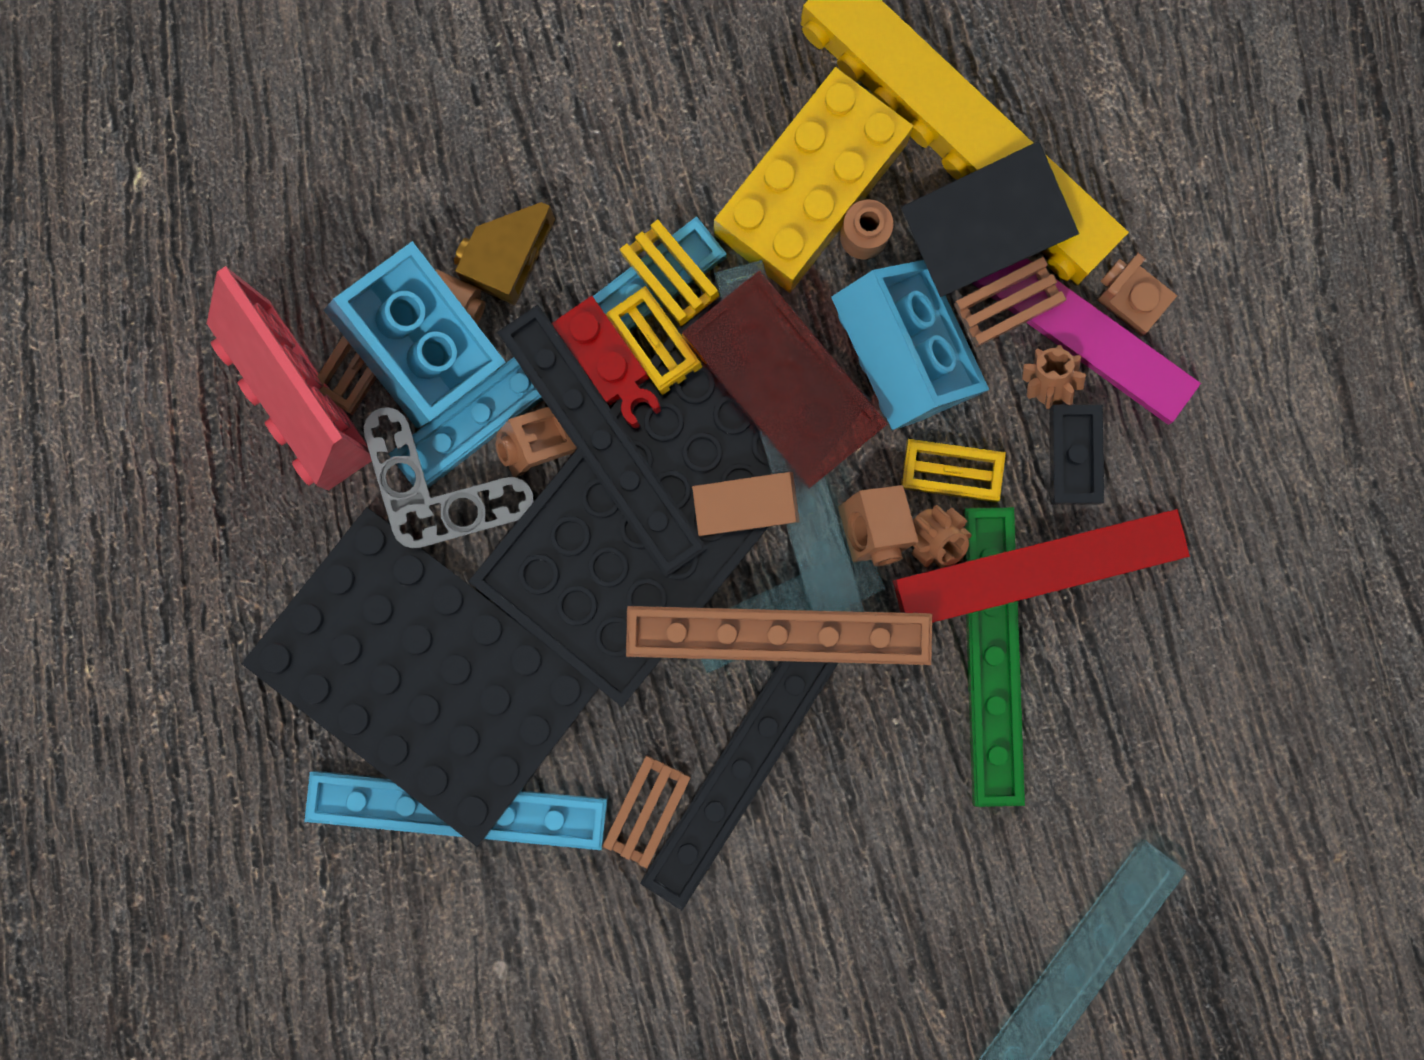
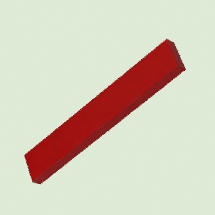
(1044, 567)

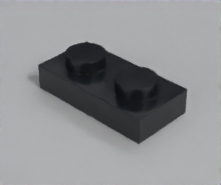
(1076, 455)

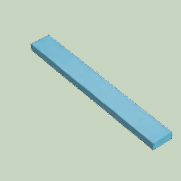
(510, 393)

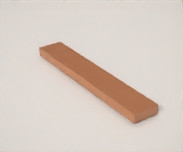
(779, 635)

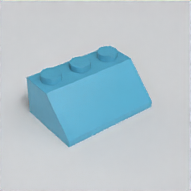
(414, 335)
(908, 343)

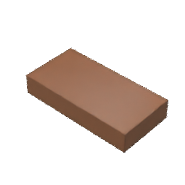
(745, 504)

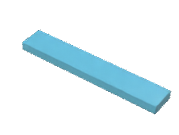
(384, 805)

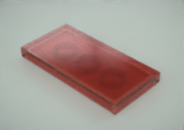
(784, 379)

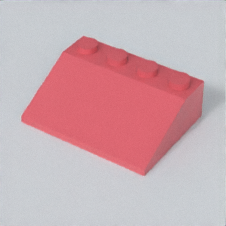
(284, 383)

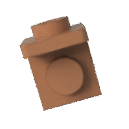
(1135, 294)
(532, 441)

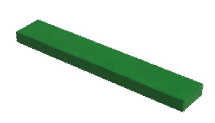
(994, 674)

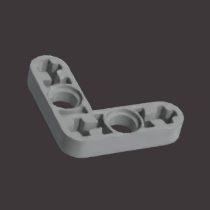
(418, 497)

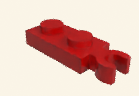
(605, 358)

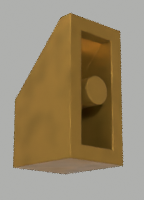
(504, 251)

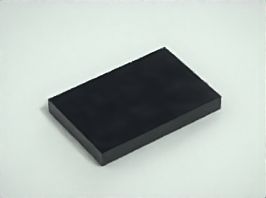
(990, 219)

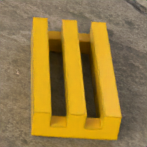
(645, 242)
(676, 372)
(911, 465)

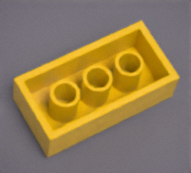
(812, 178)

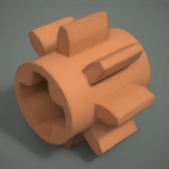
(1053, 376)
(940, 537)

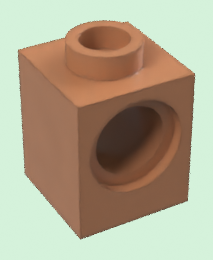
(878, 525)

